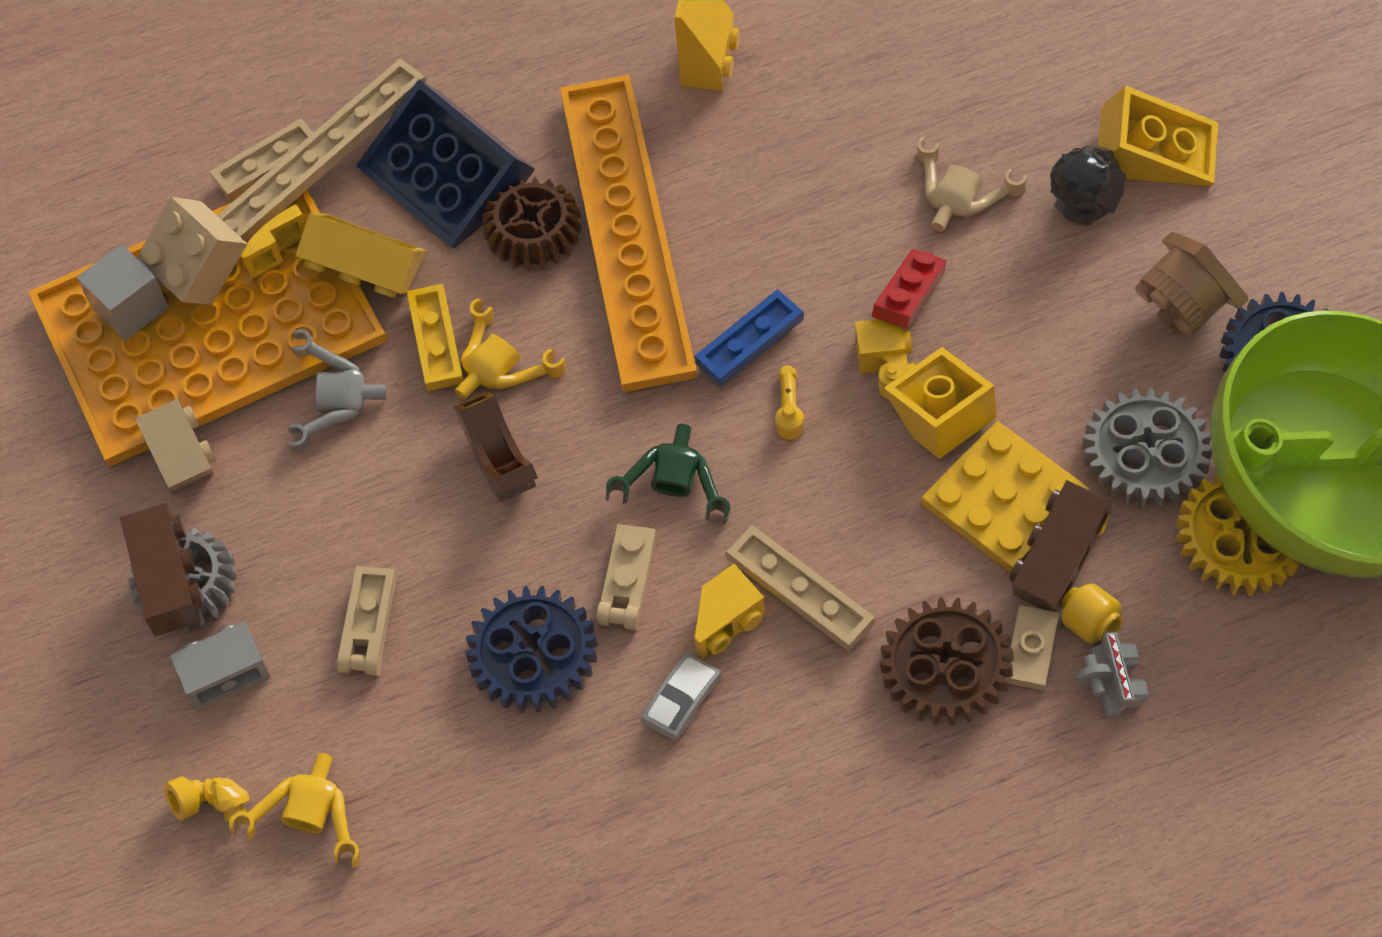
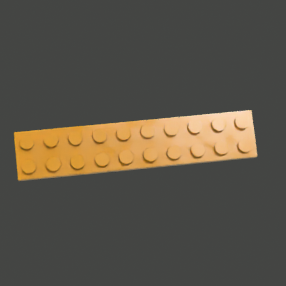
(627, 235)

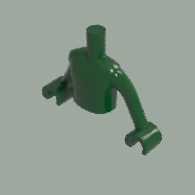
(673, 473)

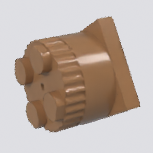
(1189, 285)

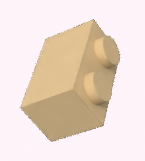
(175, 445)

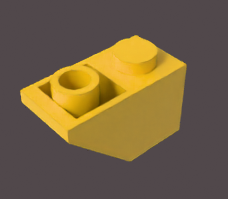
(726, 609)

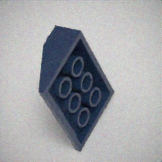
(441, 163)

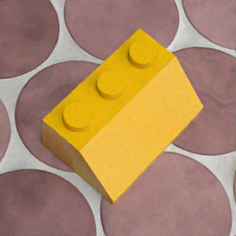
(359, 254)

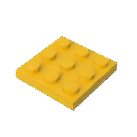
(997, 494)

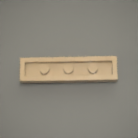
(800, 588)

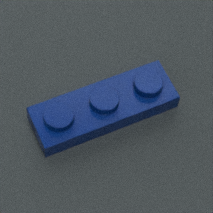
(749, 337)

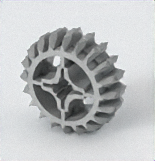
(213, 585)

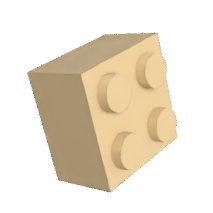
(191, 251)

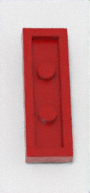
(909, 288)

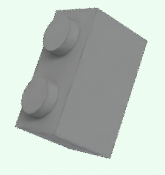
(219, 665)

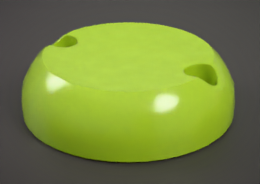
(1304, 439)

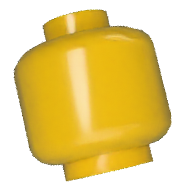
(1091, 613)

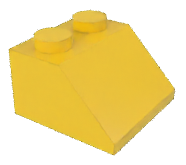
(942, 402)

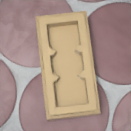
(1032, 647)

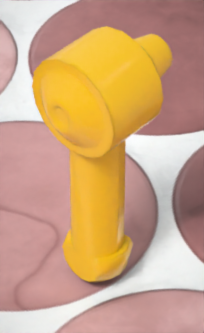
(789, 418)

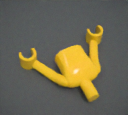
(494, 358)
(306, 807)

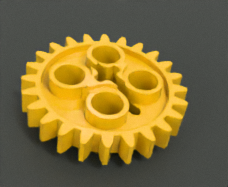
(1206, 533)

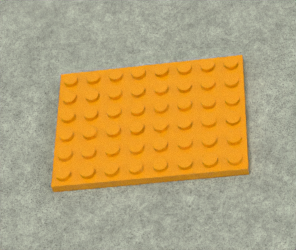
(203, 352)

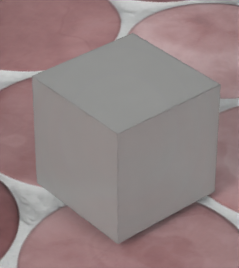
(123, 292)

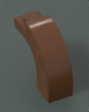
(494, 447)

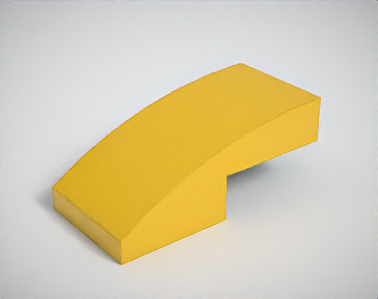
(265, 246)

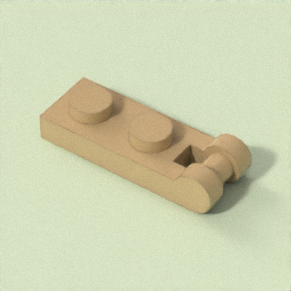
(627, 576)
(367, 620)

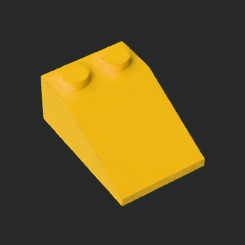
(705, 43)
(1158, 139)

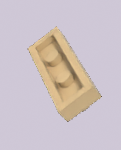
(249, 166)

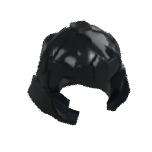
(1087, 184)

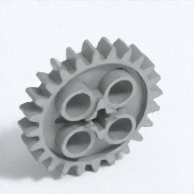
(1147, 447)

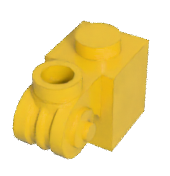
(882, 349)

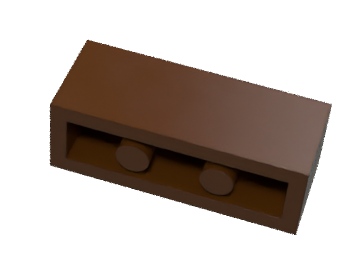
(1060, 546)
(162, 569)

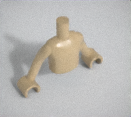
(958, 189)

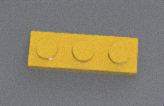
(435, 337)

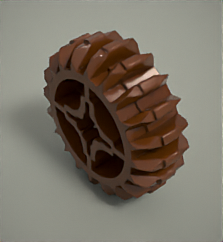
(531, 214)

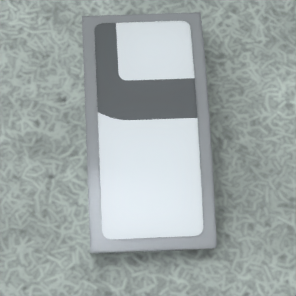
(679, 697)

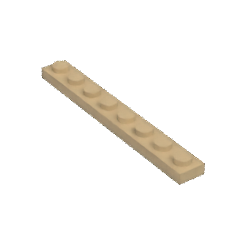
(320, 151)

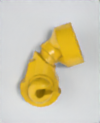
(186, 796)

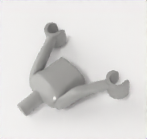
(335, 391)

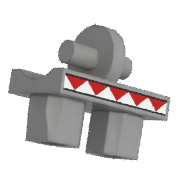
(1109, 678)

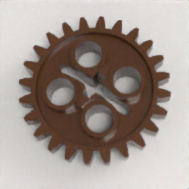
(939, 693)

